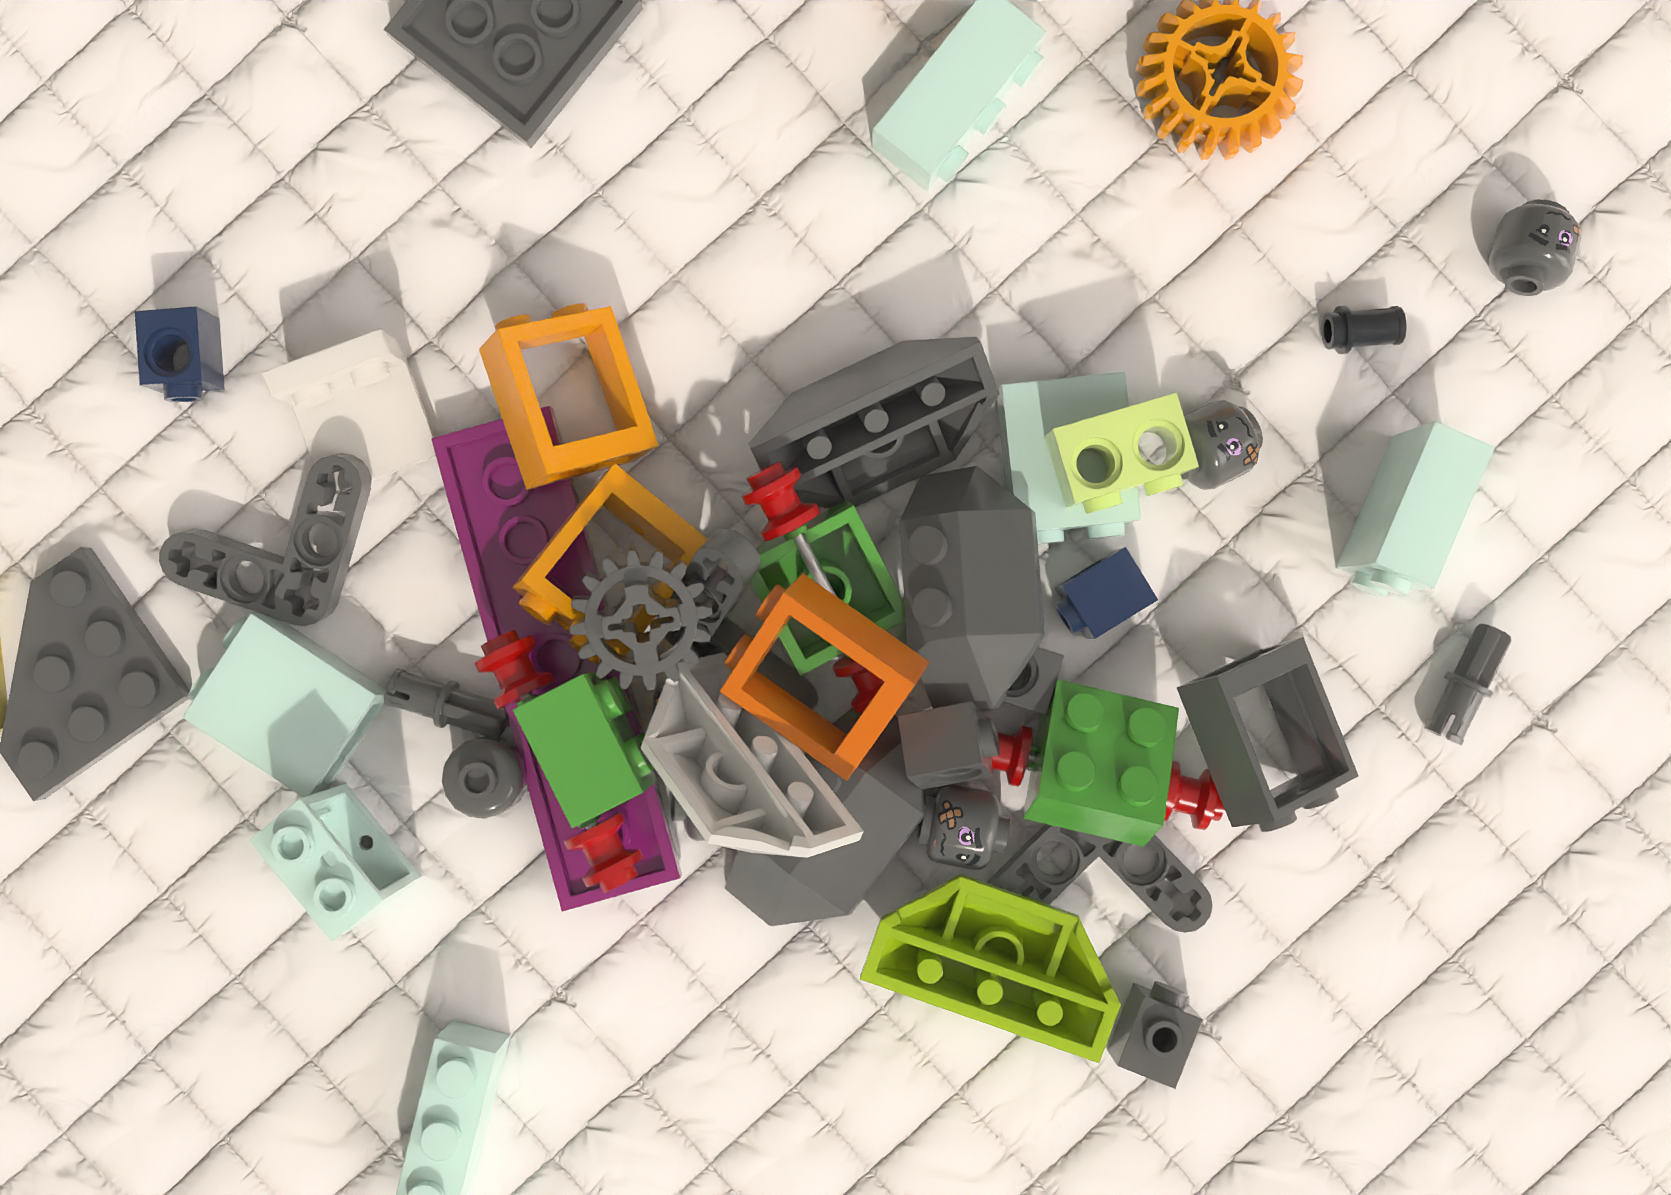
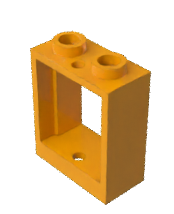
(520, 409)
(640, 512)

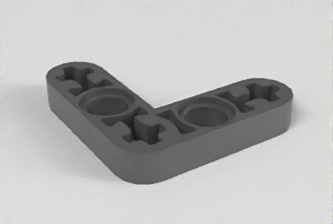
(281, 573)
(727, 590)
(1085, 850)

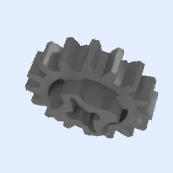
(672, 615)

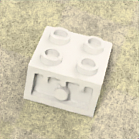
(357, 403)

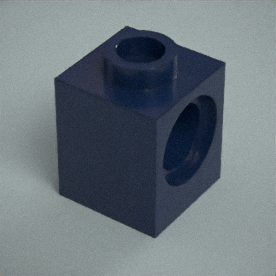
(159, 336)
(1103, 595)

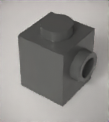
(1155, 1033)

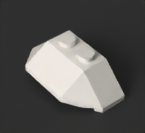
(738, 774)

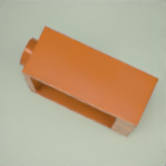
(849, 633)

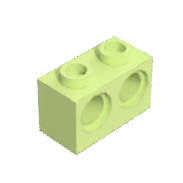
(1116, 440)

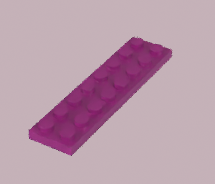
(500, 536)

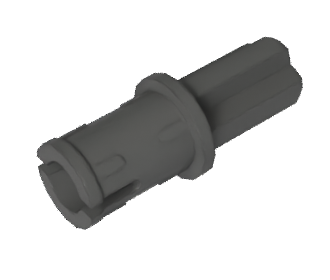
(1469, 682)
(445, 704)

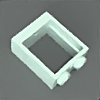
(325, 866)

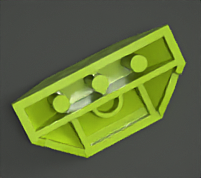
(998, 964)

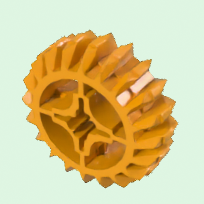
(1243, 85)

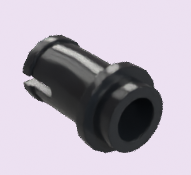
(1361, 328)

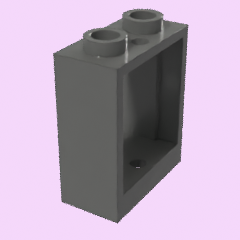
(1305, 723)

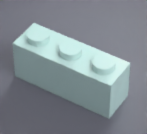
(959, 91)
(453, 1111)

